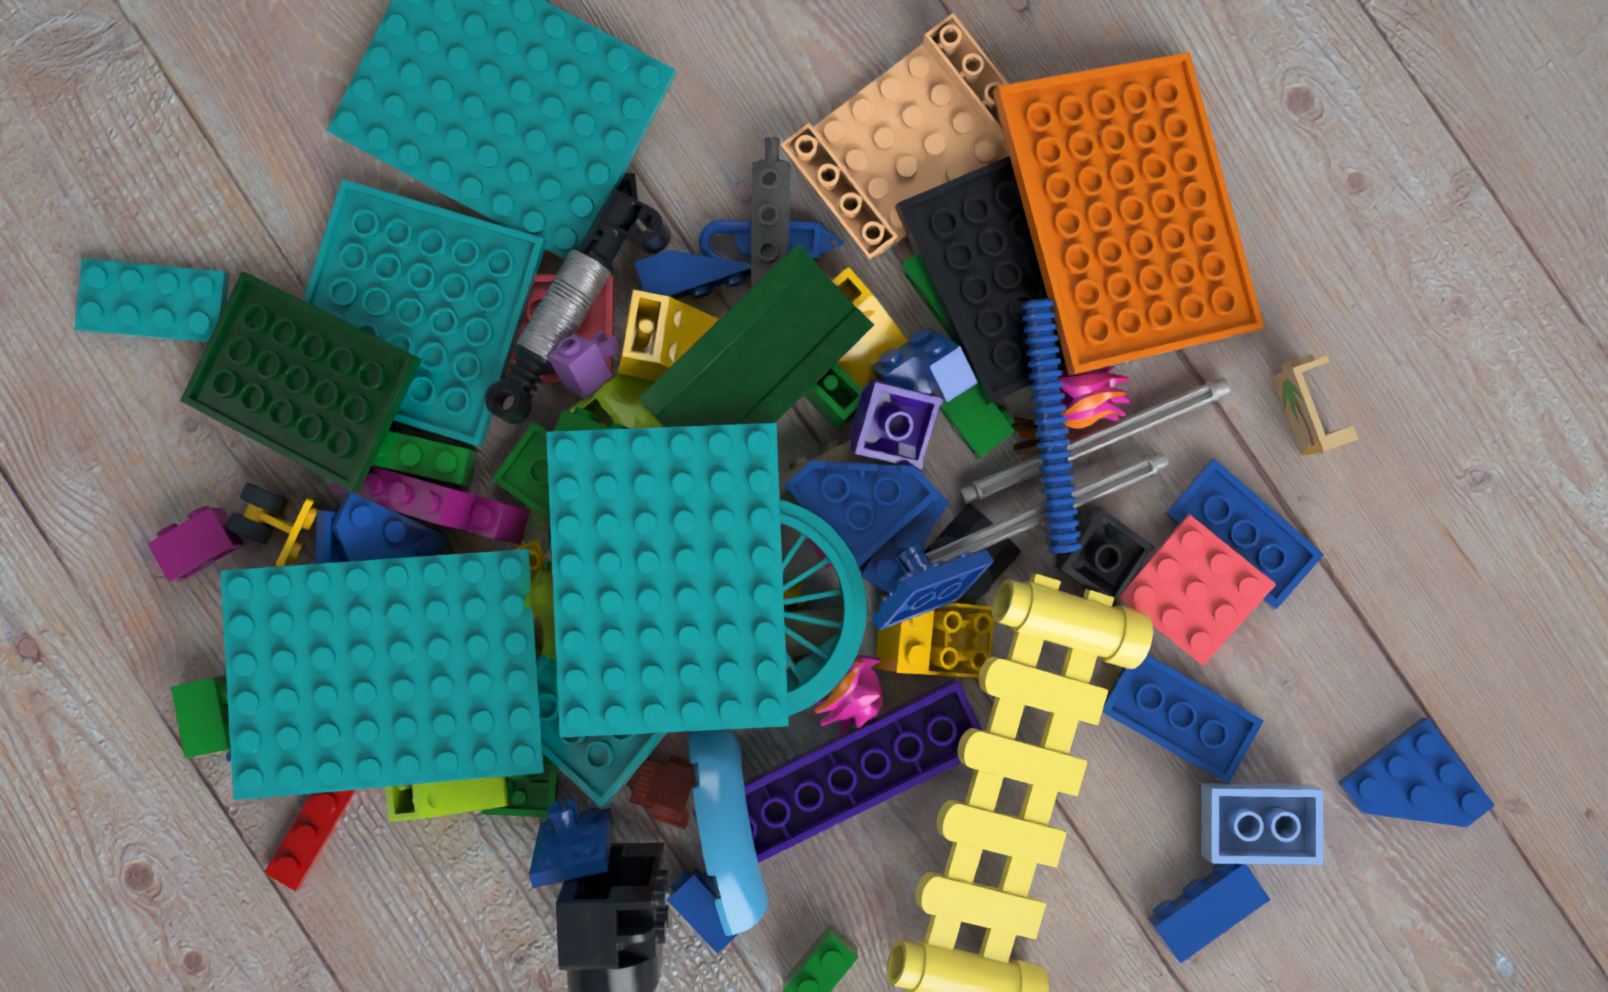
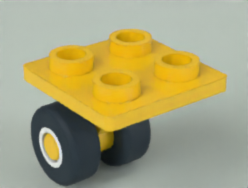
(252, 524)

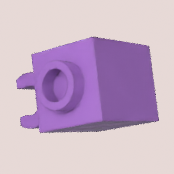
(582, 362)

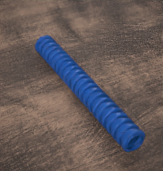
(1051, 426)

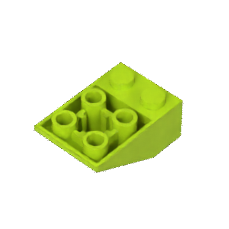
(619, 403)
(444, 798)

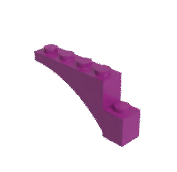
(442, 505)

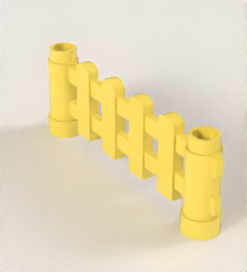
(1089, 630)

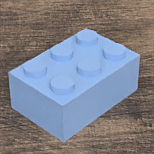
(1262, 823)

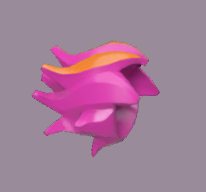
(1092, 396)
(855, 697)

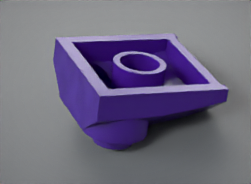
(894, 423)

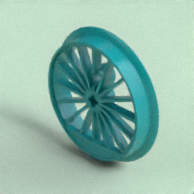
(827, 664)

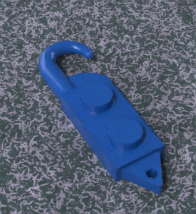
(809, 234)

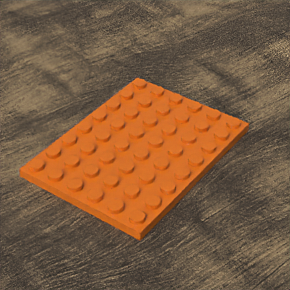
(1128, 211)

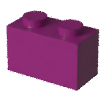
(194, 544)

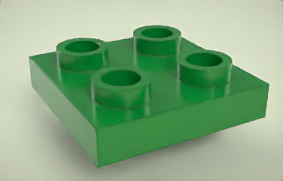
(530, 793)

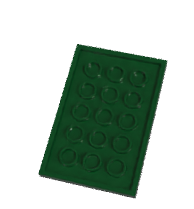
(301, 381)

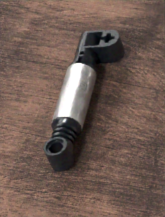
(571, 297)

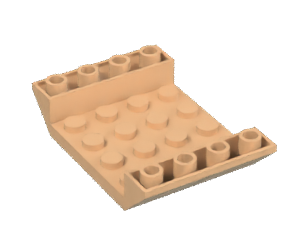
(904, 135)

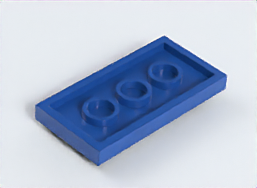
(1248, 527)
(1182, 717)

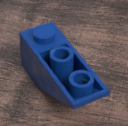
(688, 274)

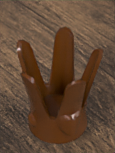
(1027, 431)

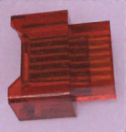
(665, 789)

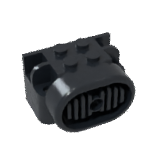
(615, 922)

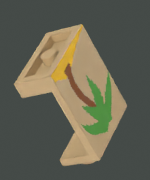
(1301, 409)

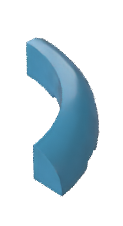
(726, 829)

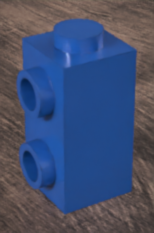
(695, 901)

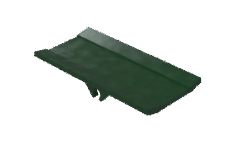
(761, 351)

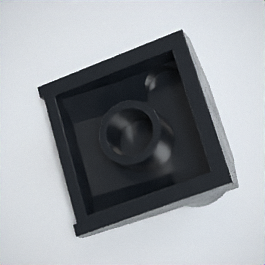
(1003, 552)
(1107, 556)

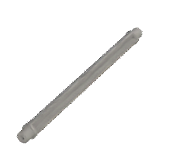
(1100, 438)
(1034, 516)

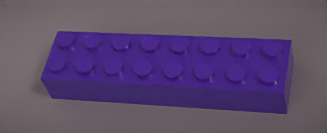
(857, 769)

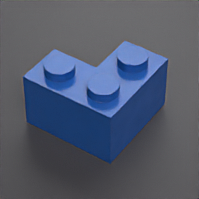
(927, 365)

